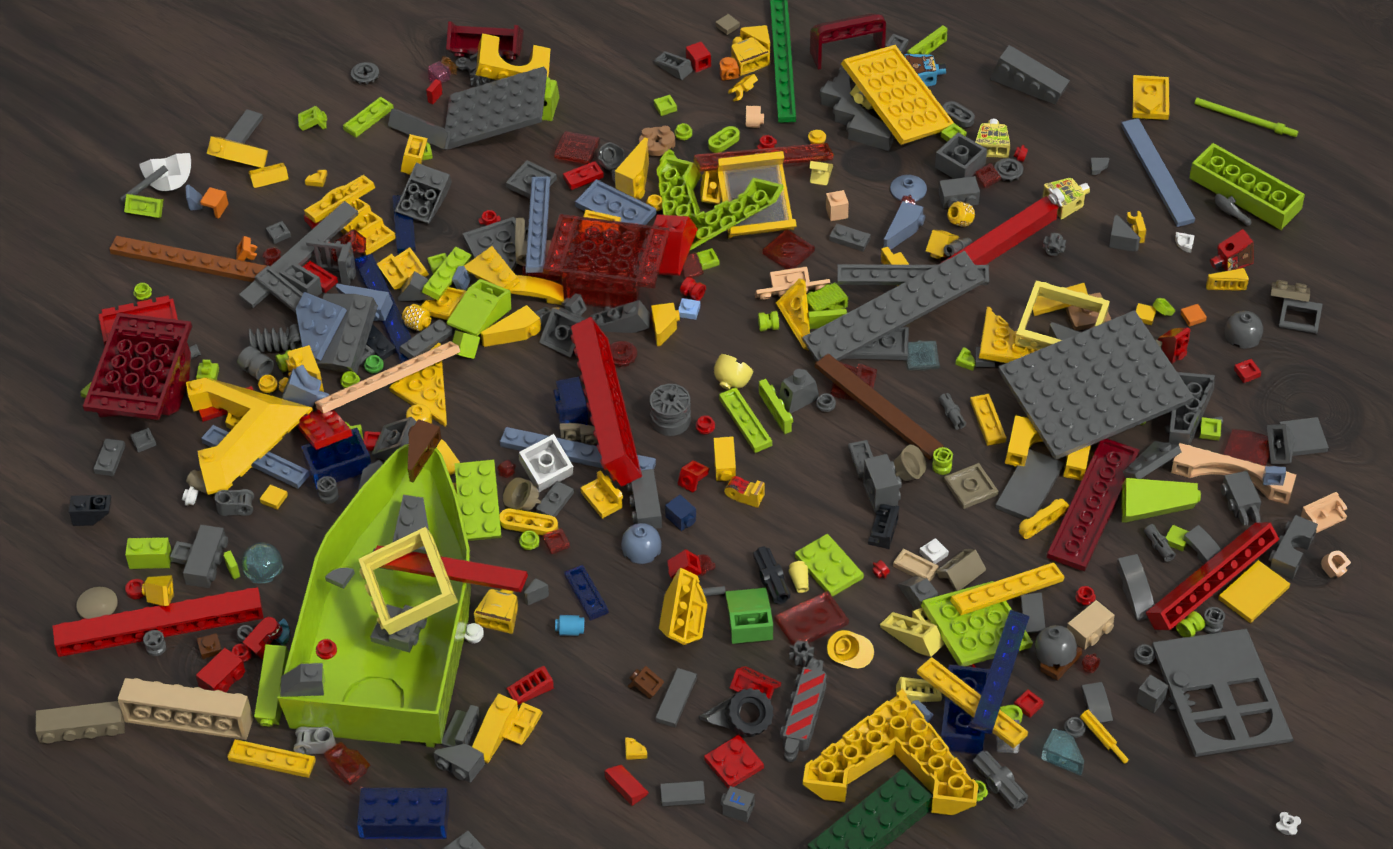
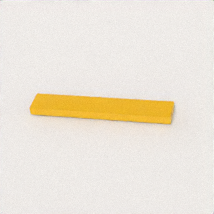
(1007, 588)
(969, 699)

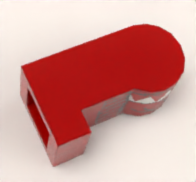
(263, 635)

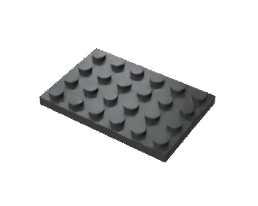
(496, 107)

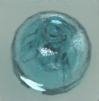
(262, 562)

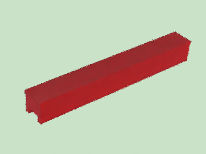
(1011, 232)

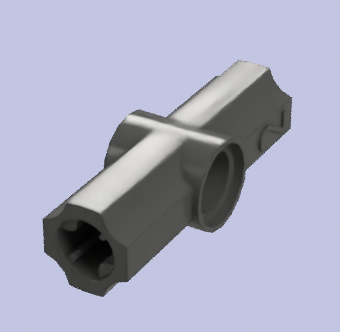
(1000, 779)

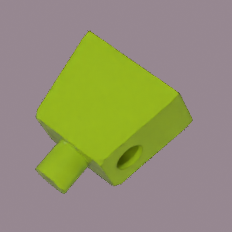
(551, 98)

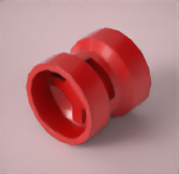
(693, 289)

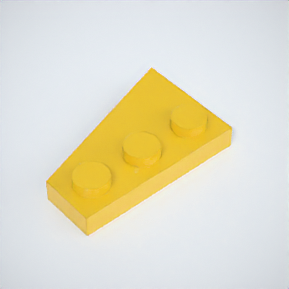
(493, 269)

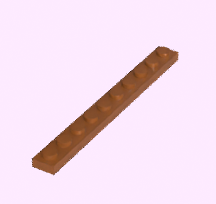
(185, 259)

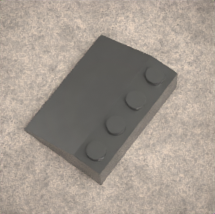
(351, 335)

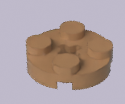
(665, 137)

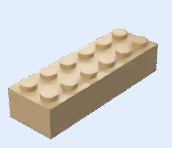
(185, 708)

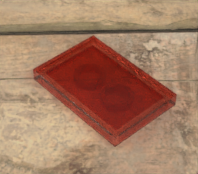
(812, 619)

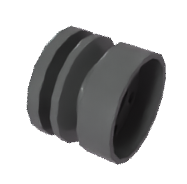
(670, 409)

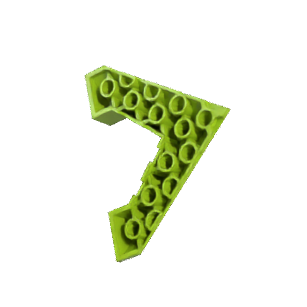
(677, 187)

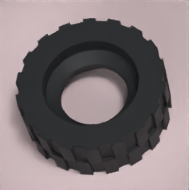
(765, 712)

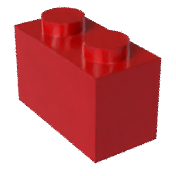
(221, 672)

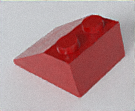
(679, 242)

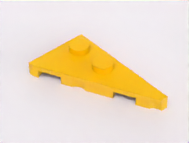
(795, 309)

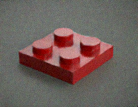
(734, 762)

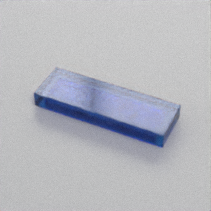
(586, 592)

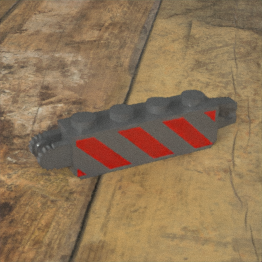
(805, 709)

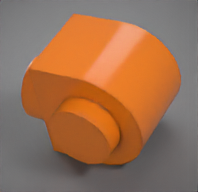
(729, 69)

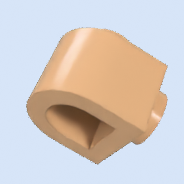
(753, 116)
(1335, 564)

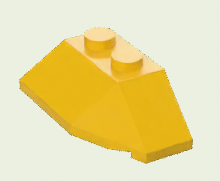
(684, 609)

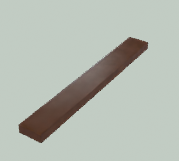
(878, 405)

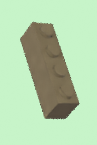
(79, 722)

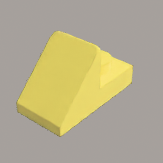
(820, 172)

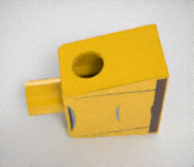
(749, 55)
(497, 610)

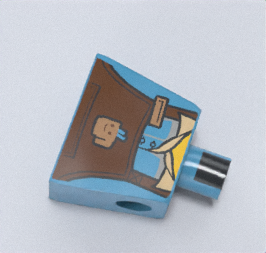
(925, 67)

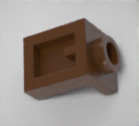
(645, 681)

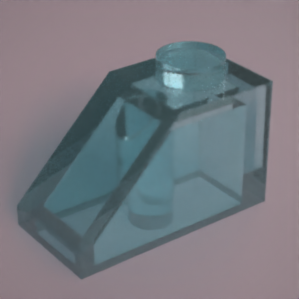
(1063, 751)

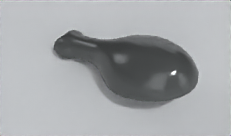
(1228, 207)

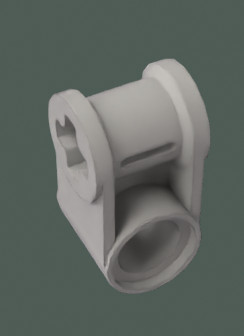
(313, 740)

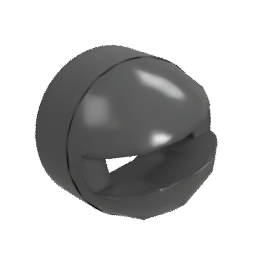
(245, 630)

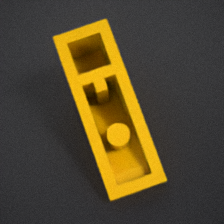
(237, 151)
(513, 328)
(494, 726)

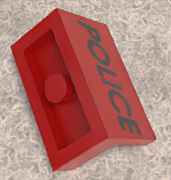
(749, 678)

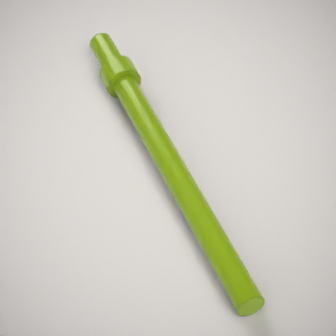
(1279, 128)

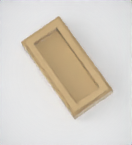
(915, 565)

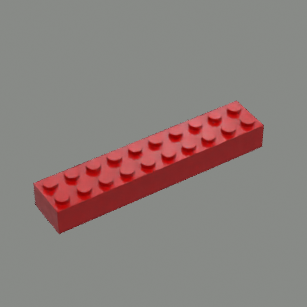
(605, 402)

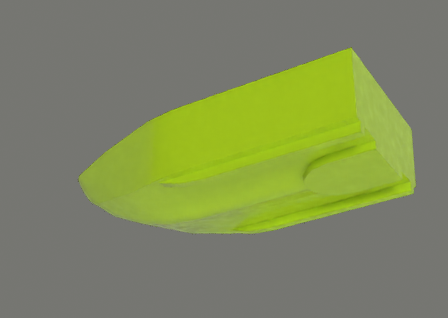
(371, 687)

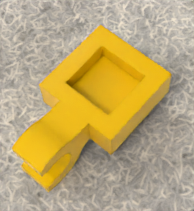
(743, 85)
(1137, 225)

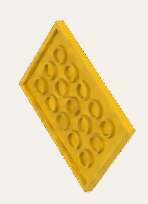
(897, 94)

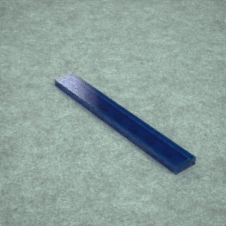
(393, 324)
(1000, 672)

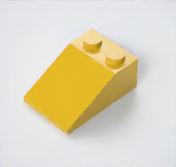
(632, 172)

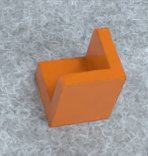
(215, 199)

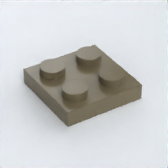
(1298, 292)

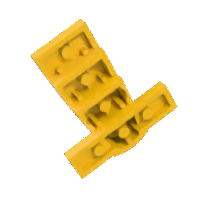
(365, 222)

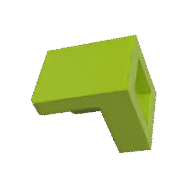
(467, 344)

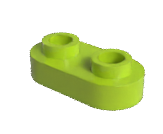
(723, 139)

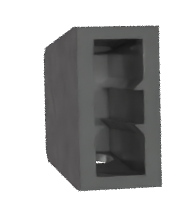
(798, 390)

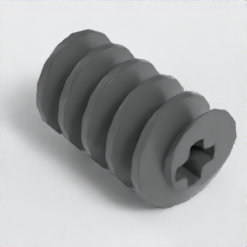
(269, 339)

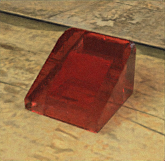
(692, 266)

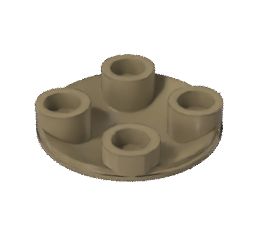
(96, 602)

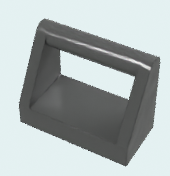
(1302, 306)

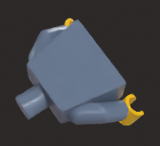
(301, 386)

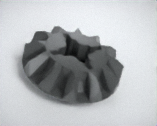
(358, 70)
(1005, 164)

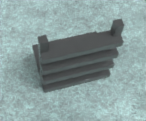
(345, 258)

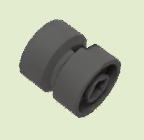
(255, 363)

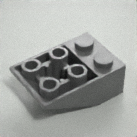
(424, 193)

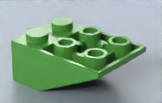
(749, 615)

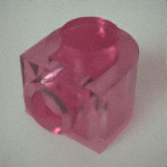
(439, 72)

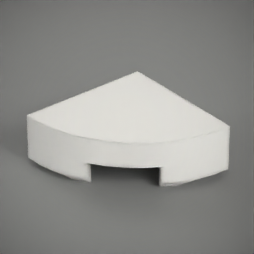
(1184, 241)

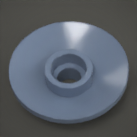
(908, 185)

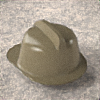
(910, 463)
(521, 495)

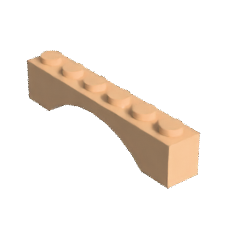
(1198, 462)

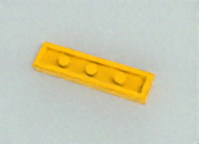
(271, 758)

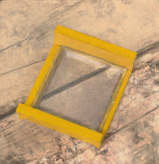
(734, 177)

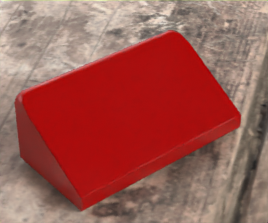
(625, 784)

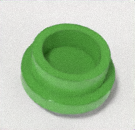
(373, 364)

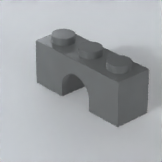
(1298, 534)

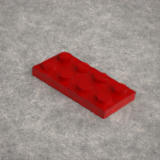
(323, 428)

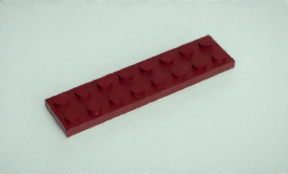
(1092, 505)

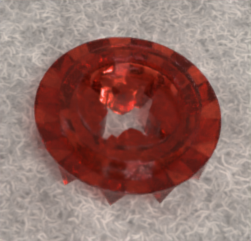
(623, 347)

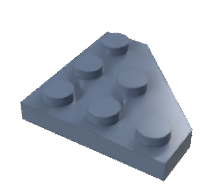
(318, 322)

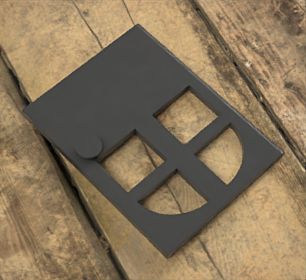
(1218, 662)

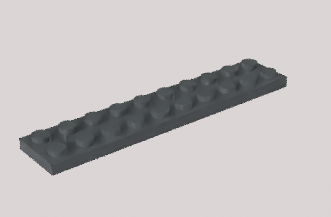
(895, 308)

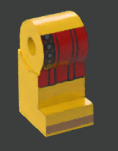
(745, 491)

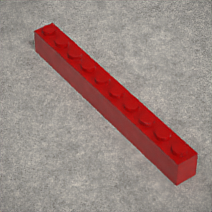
(170, 620)

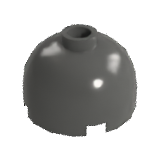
(1244, 329)
(1056, 645)

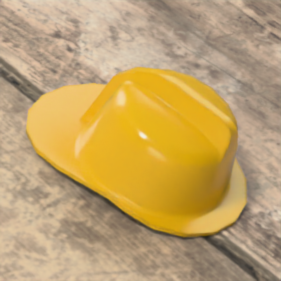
(850, 649)

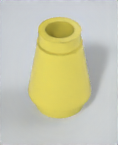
(799, 575)

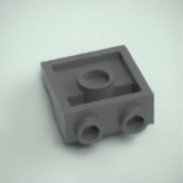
(402, 639)

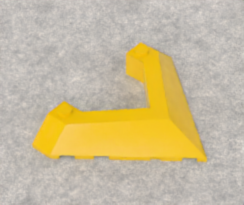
(260, 429)
(900, 731)

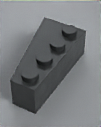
(1029, 76)
(1188, 417)

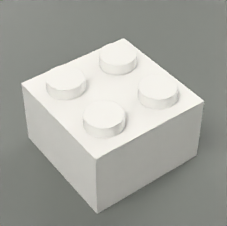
(546, 463)

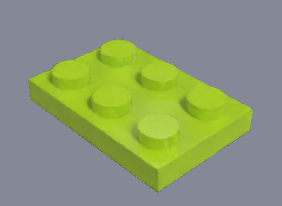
(829, 565)

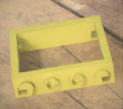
(1060, 294)
(391, 552)

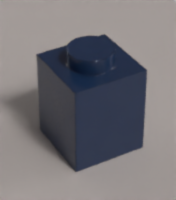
(680, 512)

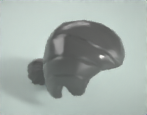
(610, 157)

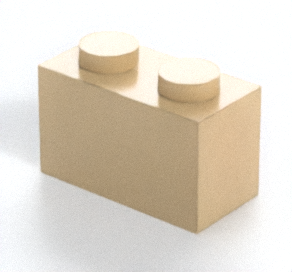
(1091, 624)

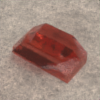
(346, 763)

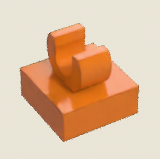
(246, 249)

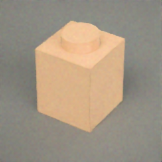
(837, 205)

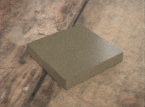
(971, 486)

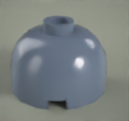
(641, 543)

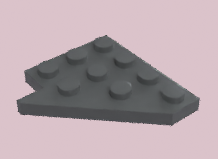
(499, 235)

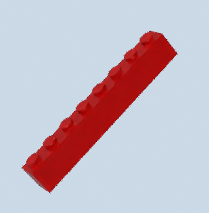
(1212, 576)

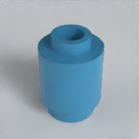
(569, 625)

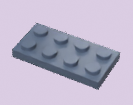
(610, 201)

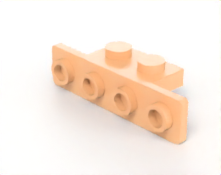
(784, 279)

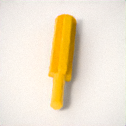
(1102, 734)

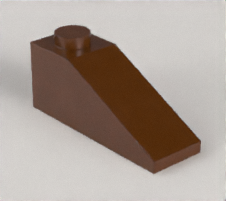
(422, 443)

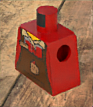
(1234, 252)

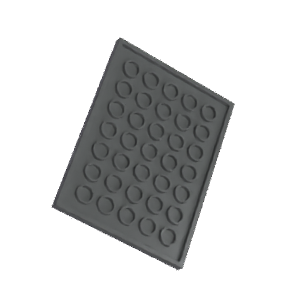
(1095, 384)

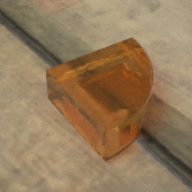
(446, 61)

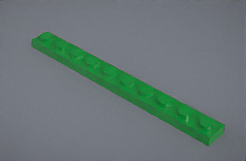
(783, 61)

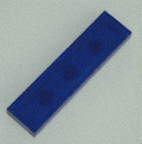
(404, 229)

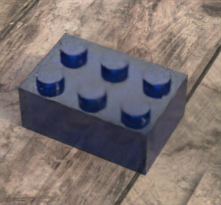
(337, 460)

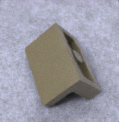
(962, 568)

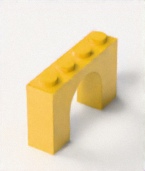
(494, 67)
(1025, 435)

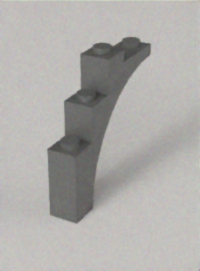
(860, 124)

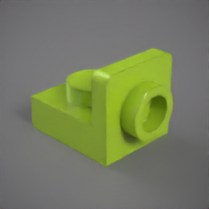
(312, 117)

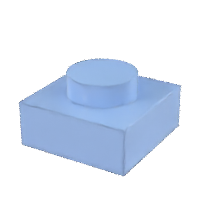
(689, 308)

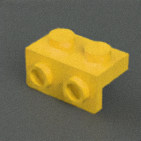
(602, 495)

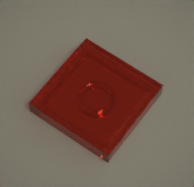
(788, 250)

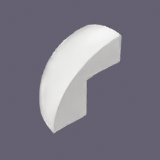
(177, 174)

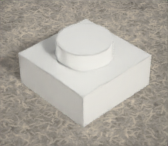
(934, 551)

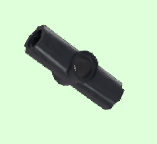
(771, 575)

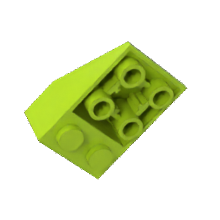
(480, 307)

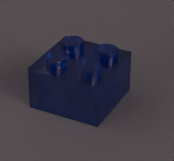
(570, 401)

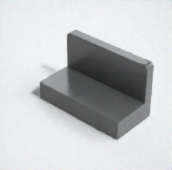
(461, 727)

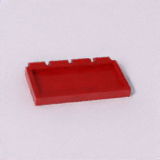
(161, 308)

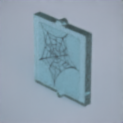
(922, 355)

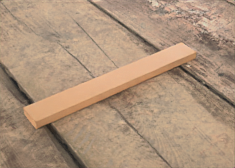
(386, 377)

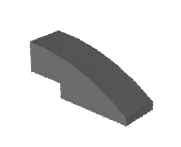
(1135, 585)

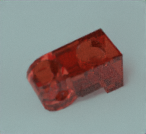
(358, 242)

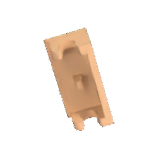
(1325, 511)

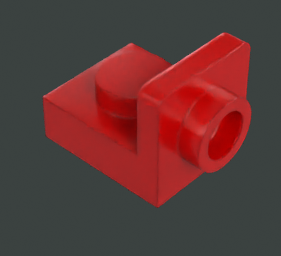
(691, 474)

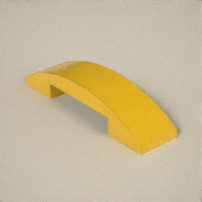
(539, 288)

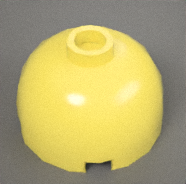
(731, 373)

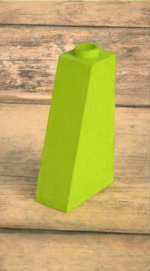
(1154, 497)
(268, 707)

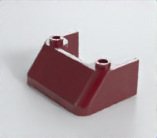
(846, 29)
(466, 40)

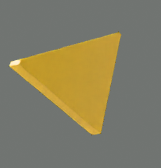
(999, 340)
(424, 388)

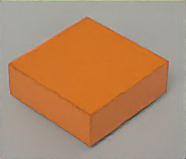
(1193, 315)

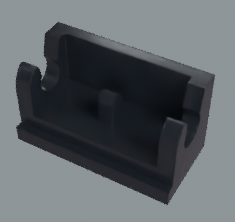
(884, 526)

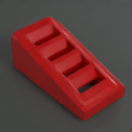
(535, 676)

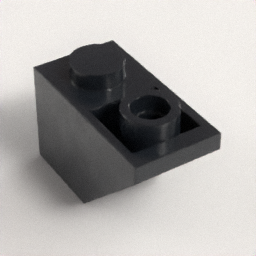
(88, 509)

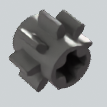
(478, 80)
(1054, 244)
(801, 653)

